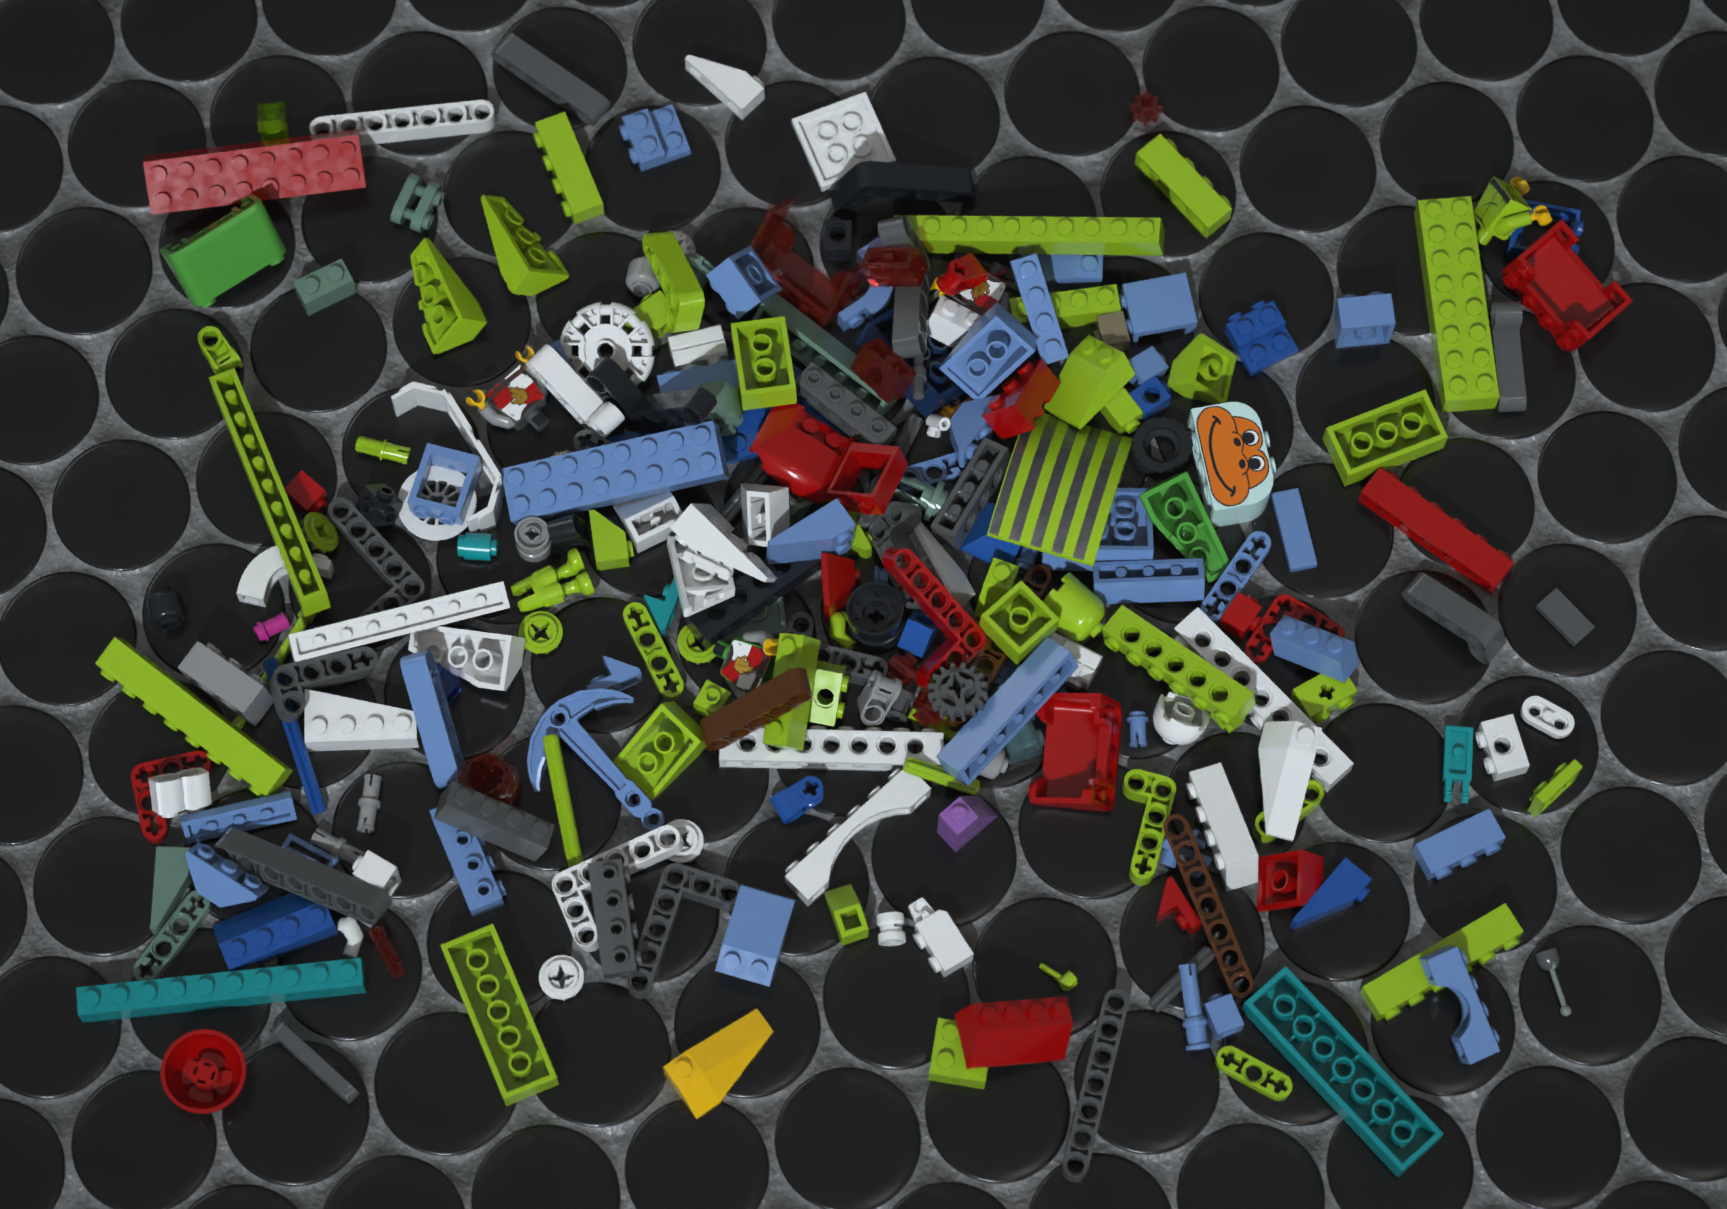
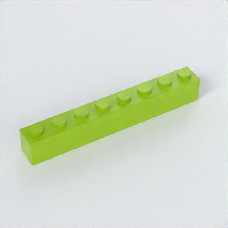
(193, 717)

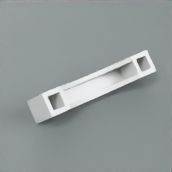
(897, 797)

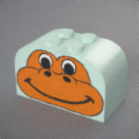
(1231, 462)

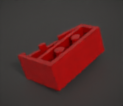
(1021, 399)

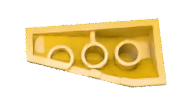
(713, 1066)

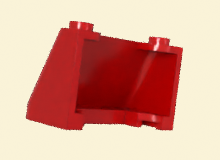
(1079, 752)

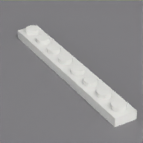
(398, 621)

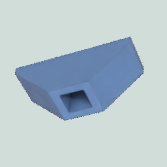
(969, 429)
(220, 878)

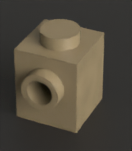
(1112, 330)

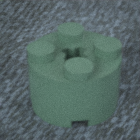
(728, 408)

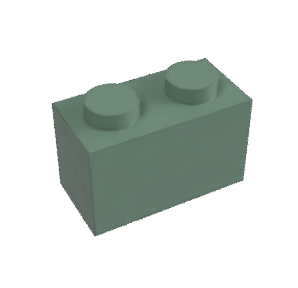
(324, 287)

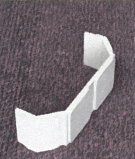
(430, 397)

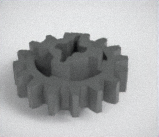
(944, 695)

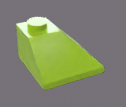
(1203, 371)

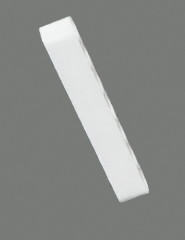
(415, 117)

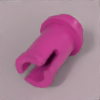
(271, 627)

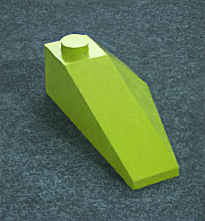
(519, 254)

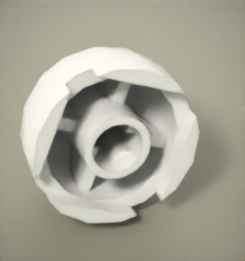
(1179, 719)

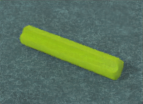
(938, 775)

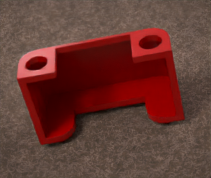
(1563, 289)

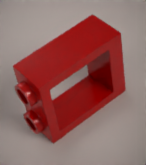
(868, 456)

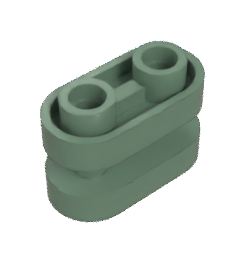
(430, 198)

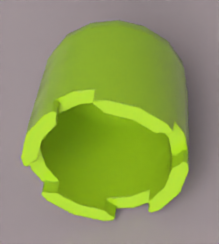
(1077, 609)

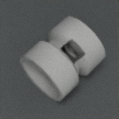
(534, 545)

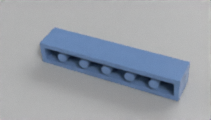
(1007, 711)

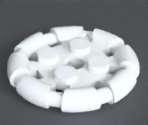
(613, 334)

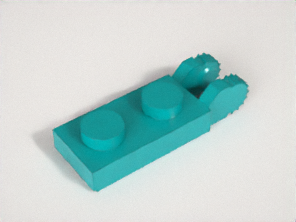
(1457, 760)

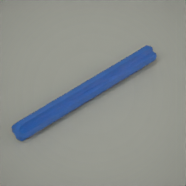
(299, 750)

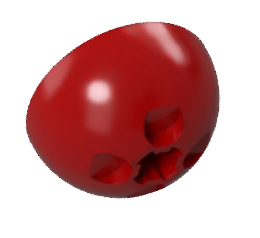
(196, 1058)

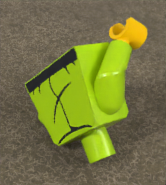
(1505, 210)

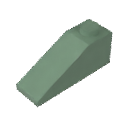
(170, 884)

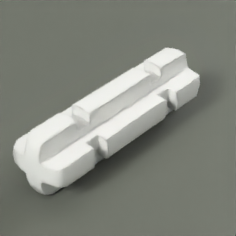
(708, 564)

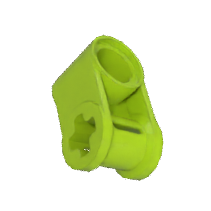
(221, 355)

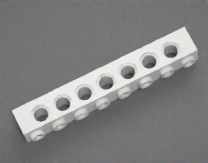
(1198, 626)
(845, 757)

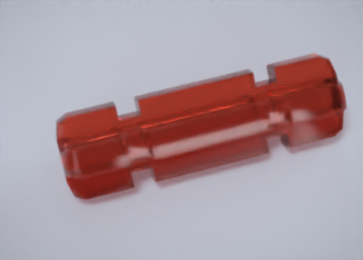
(387, 952)

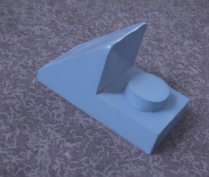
(620, 676)

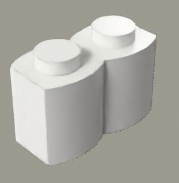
(180, 791)

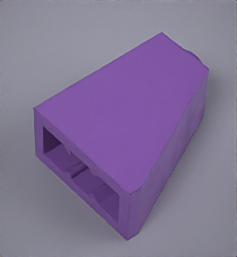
(964, 820)

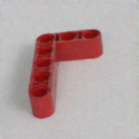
(939, 614)

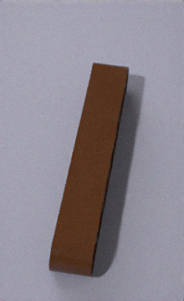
(996, 660)
(1201, 893)

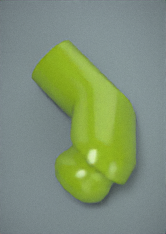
(837, 630)

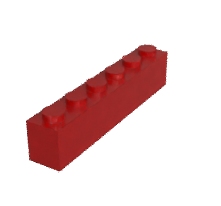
(1436, 531)

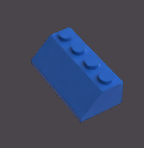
(272, 931)

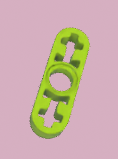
(1251, 1061)

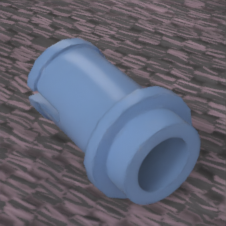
(1026, 559)
(1137, 728)

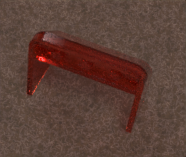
(800, 282)

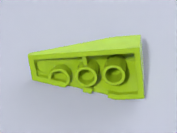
(448, 305)

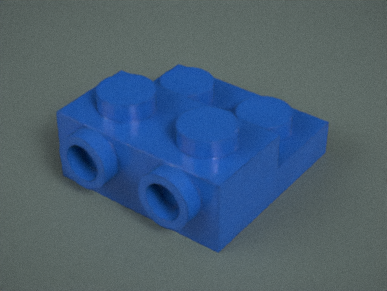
(1260, 337)

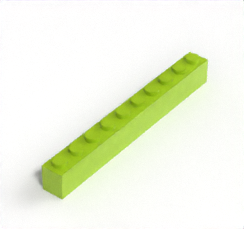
(1040, 235)
(269, 493)

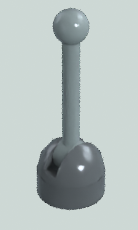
(1549, 961)

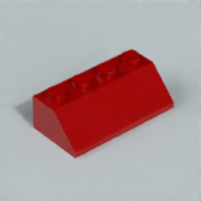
(1014, 1032)

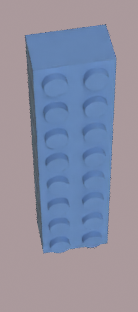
(615, 472)

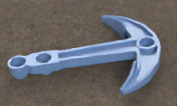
(588, 749)

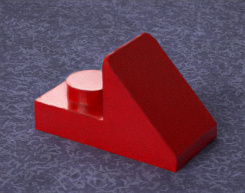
(1175, 901)

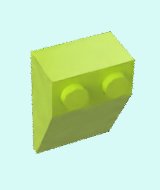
(1089, 381)
(661, 749)

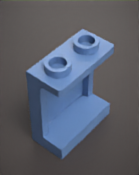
(1158, 306)

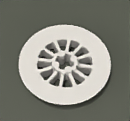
(436, 475)

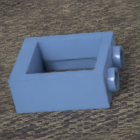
(452, 460)

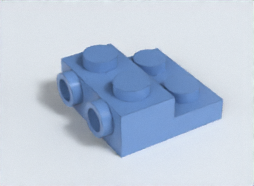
(654, 137)

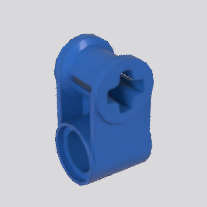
(794, 801)

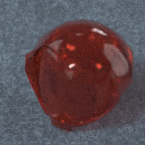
(492, 770)

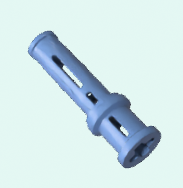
(1194, 1020)

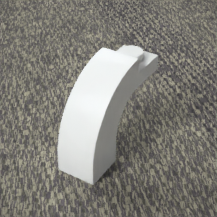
(266, 571)

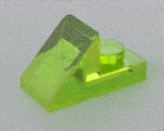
(272, 121)

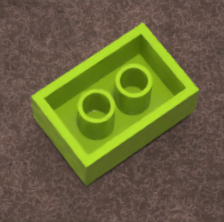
(763, 363)

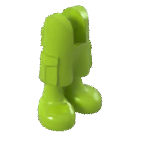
(546, 586)

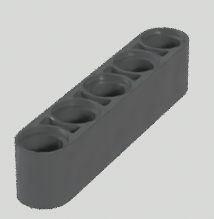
(550, 79)

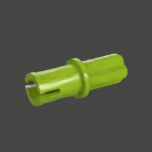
(383, 449)

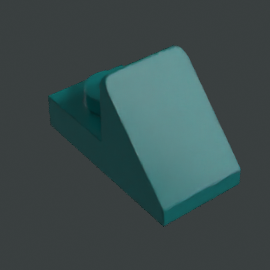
(663, 611)

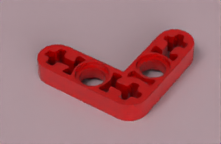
(1298, 611)
(142, 790)

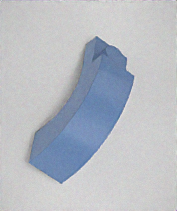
(872, 304)

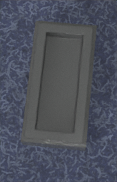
(1565, 617)

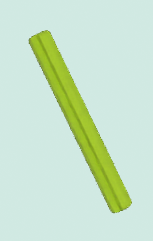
(562, 800)

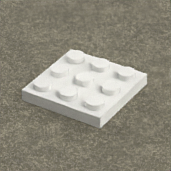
(841, 137)

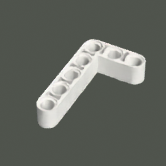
(582, 887)

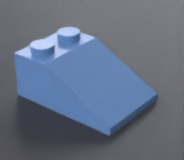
(1071, 270)
(989, 352)
(824, 531)
(755, 935)

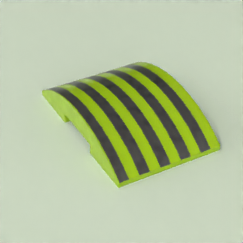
(1060, 489)

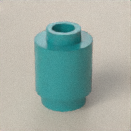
(477, 546)

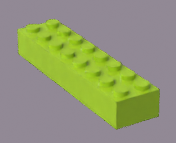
(1456, 304)

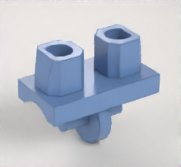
(1169, 859)

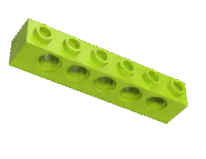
(1128, 624)

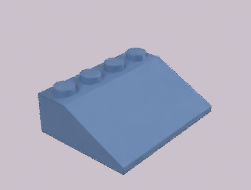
(1125, 538)

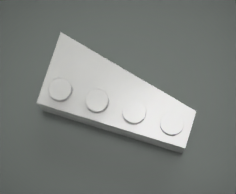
(355, 724)
(1223, 826)

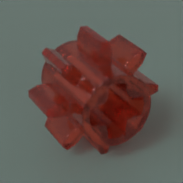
(1145, 115)
(902, 667)
(924, 711)

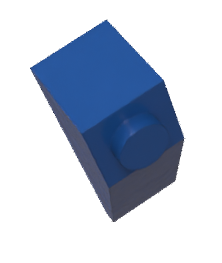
(1336, 893)

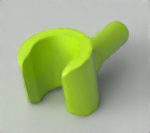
(1065, 981)

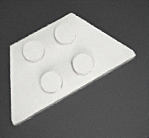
(694, 586)

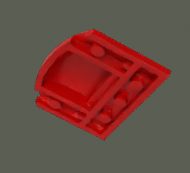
(800, 451)

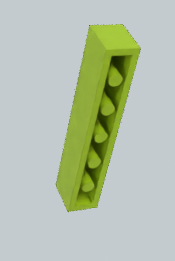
(1408, 981)

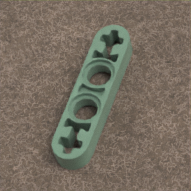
(168, 935)

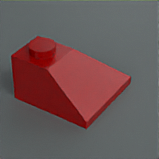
(838, 582)
(1288, 879)

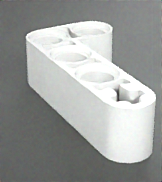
(574, 392)

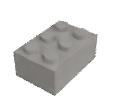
(227, 682)

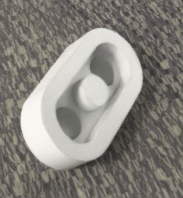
(1548, 715)

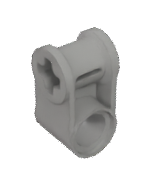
(878, 693)

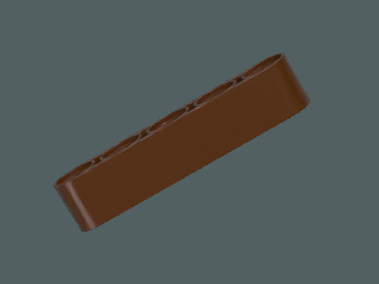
(756, 709)

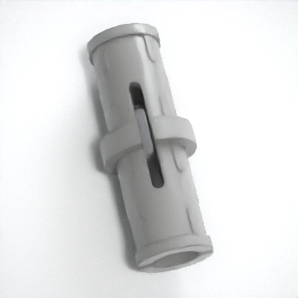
(369, 803)
(336, 847)

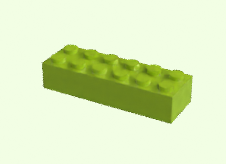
(499, 1015)

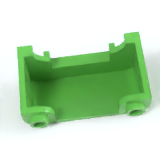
(225, 252)

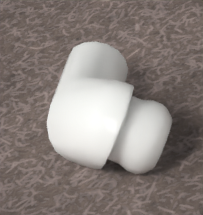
(353, 934)

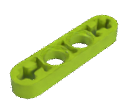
(657, 649)

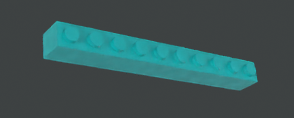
(221, 990)

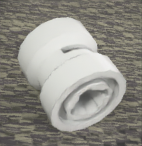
(891, 928)

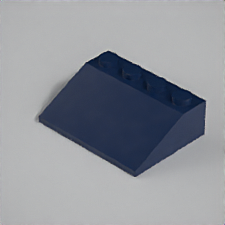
(939, 388)

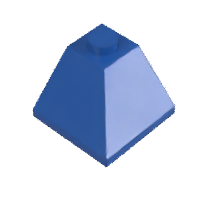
(986, 547)

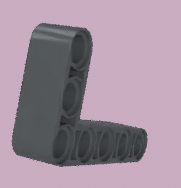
(910, 303)
(381, 564)
(667, 918)

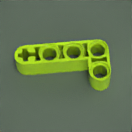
(677, 281)
(1148, 829)

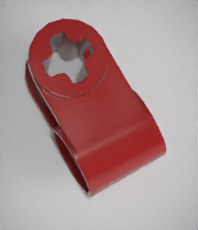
(962, 275)

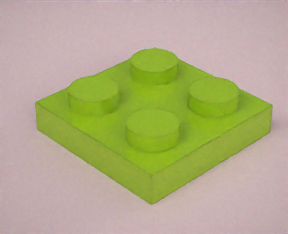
(1548, 792)

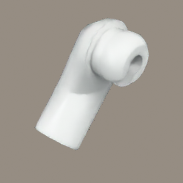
(937, 424)

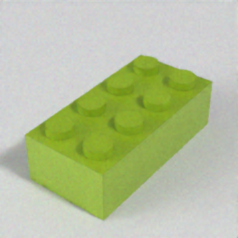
(1385, 437)

